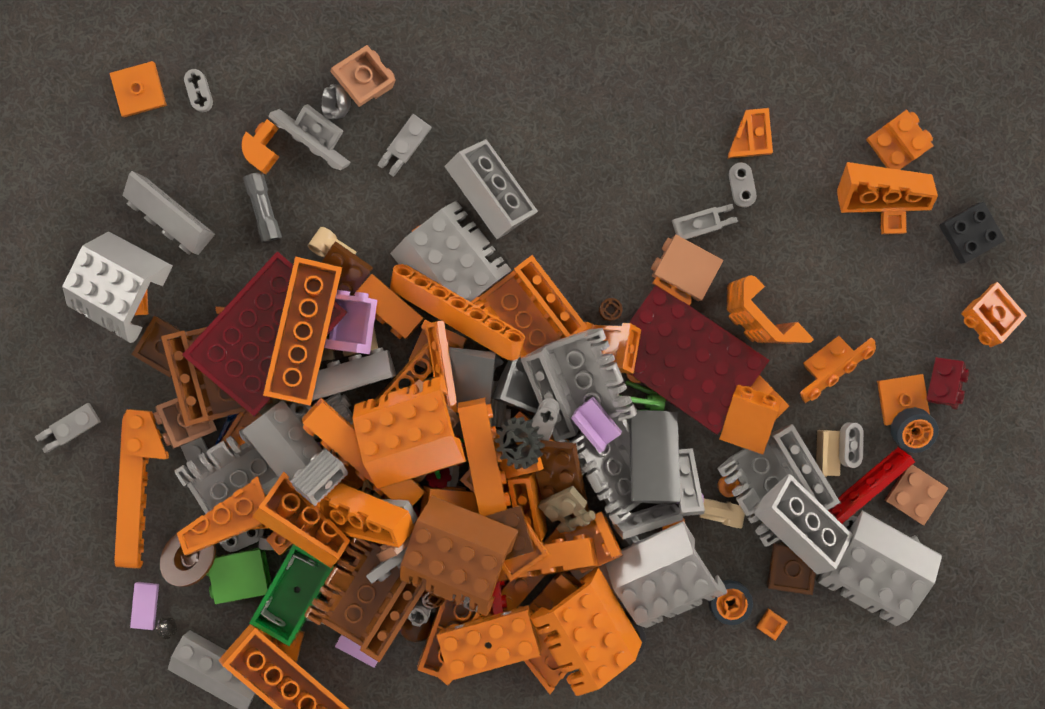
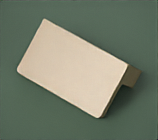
(828, 452)

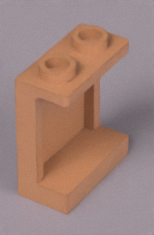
(686, 267)

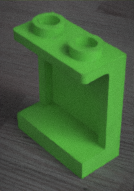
(239, 576)

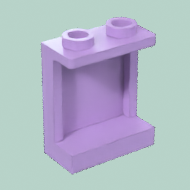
(356, 327)

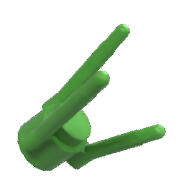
(653, 401)

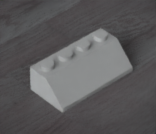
(490, 188)
(166, 213)
(354, 374)
(282, 440)
(804, 525)
(198, 663)

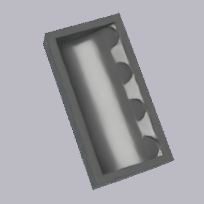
(471, 376)
(515, 388)
(654, 457)

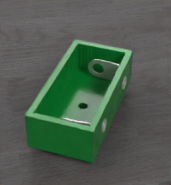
(282, 607)

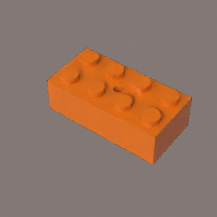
(511, 638)

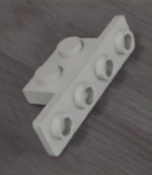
(314, 132)

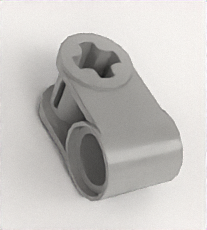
(546, 420)

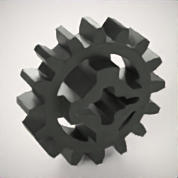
(516, 431)

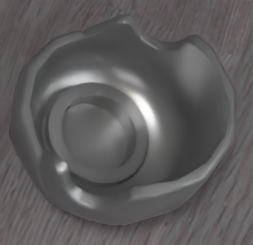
(329, 99)

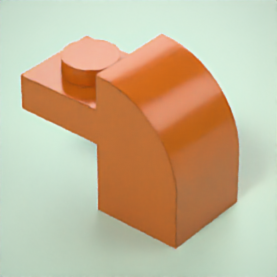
(255, 147)

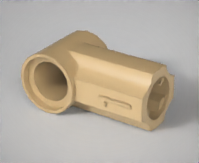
(323, 241)
(728, 513)

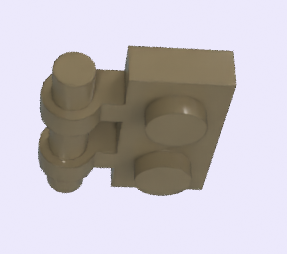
(562, 505)

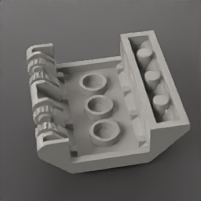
(451, 254)
(111, 281)
(575, 372)
(609, 471)
(225, 472)
(761, 472)
(884, 570)
(662, 576)

